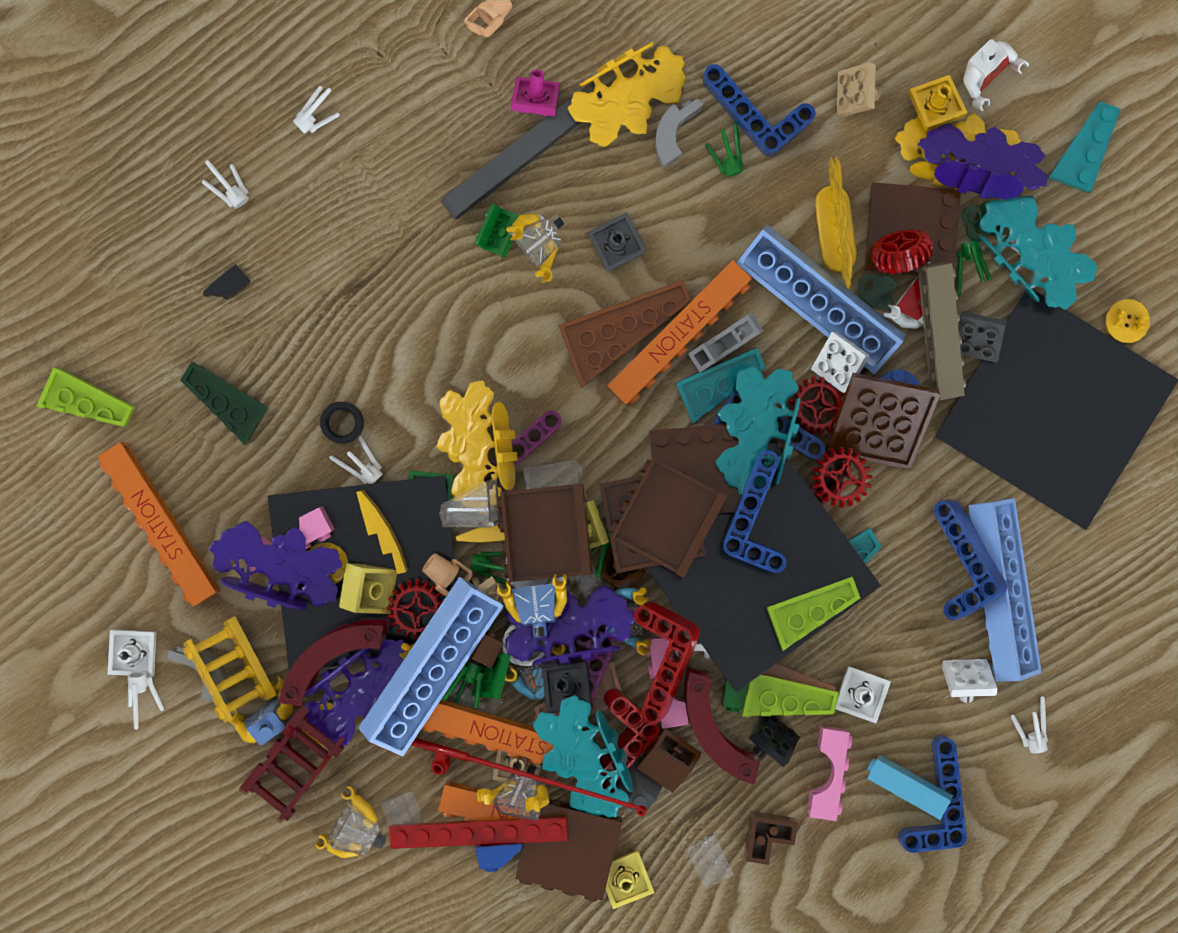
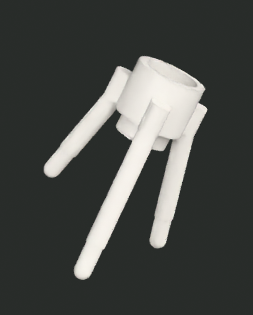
(305, 120)
(235, 196)
(369, 473)
(137, 684)
(1037, 739)

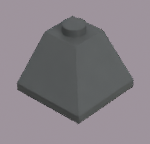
(644, 789)

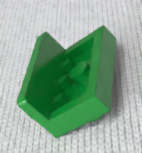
(493, 233)

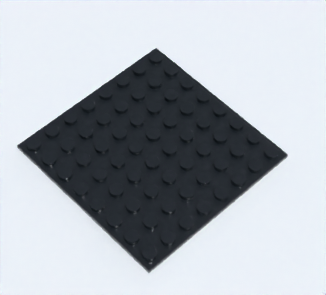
(1057, 409)
(414, 516)
(731, 595)

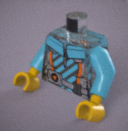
(635, 600)
(530, 678)

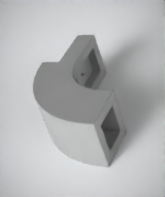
(665, 140)
(725, 342)
(217, 675)

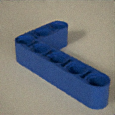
(753, 115)
(805, 437)
(750, 514)
(970, 561)
(947, 825)

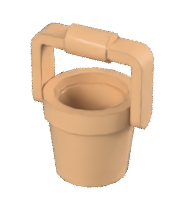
(492, 13)
(443, 571)

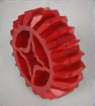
(902, 251)
(820, 396)
(838, 487)
(396, 608)

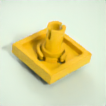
(942, 92)

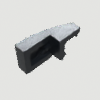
(228, 284)

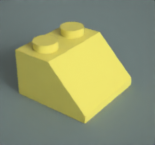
(367, 588)

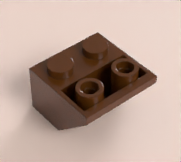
(668, 760)

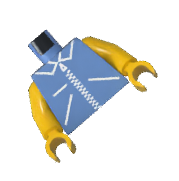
(536, 604)
(266, 721)

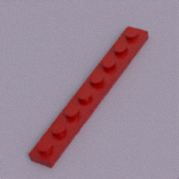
(478, 832)

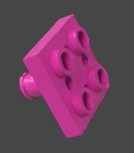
(535, 94)

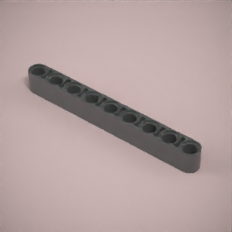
(512, 159)

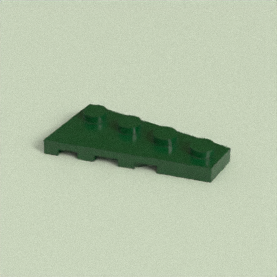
(232, 406)

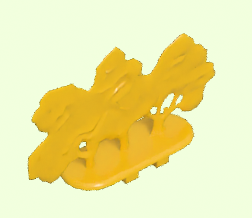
(628, 98)
(915, 131)
(836, 225)
(470, 441)

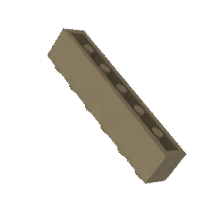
(941, 329)

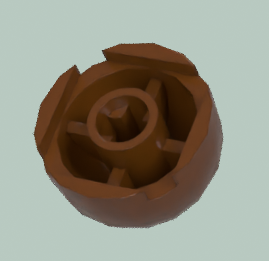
(620, 580)

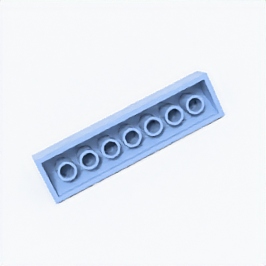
(819, 296)
(1010, 616)
(430, 667)

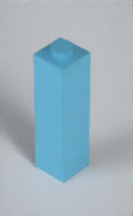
(909, 786)

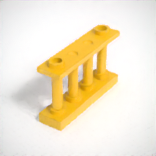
(251, 670)

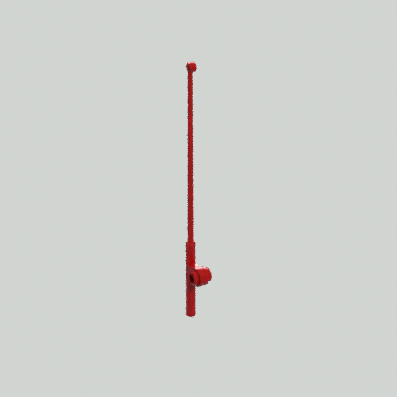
(442, 763)

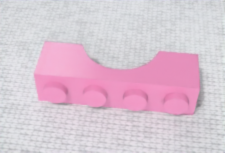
(313, 526)
(677, 712)
(825, 801)

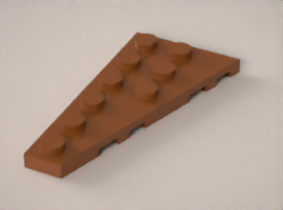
(609, 333)

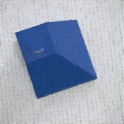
(496, 855)

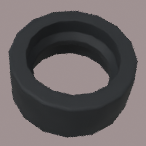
(353, 435)

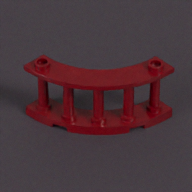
(342, 639)
(282, 745)
(720, 749)

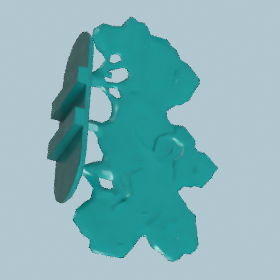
(1041, 250)
(756, 423)
(580, 757)

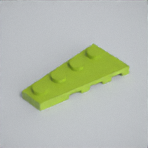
(78, 397)
(804, 613)
(779, 696)

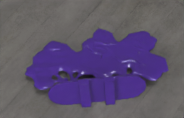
(993, 161)
(281, 561)
(575, 621)
(360, 694)

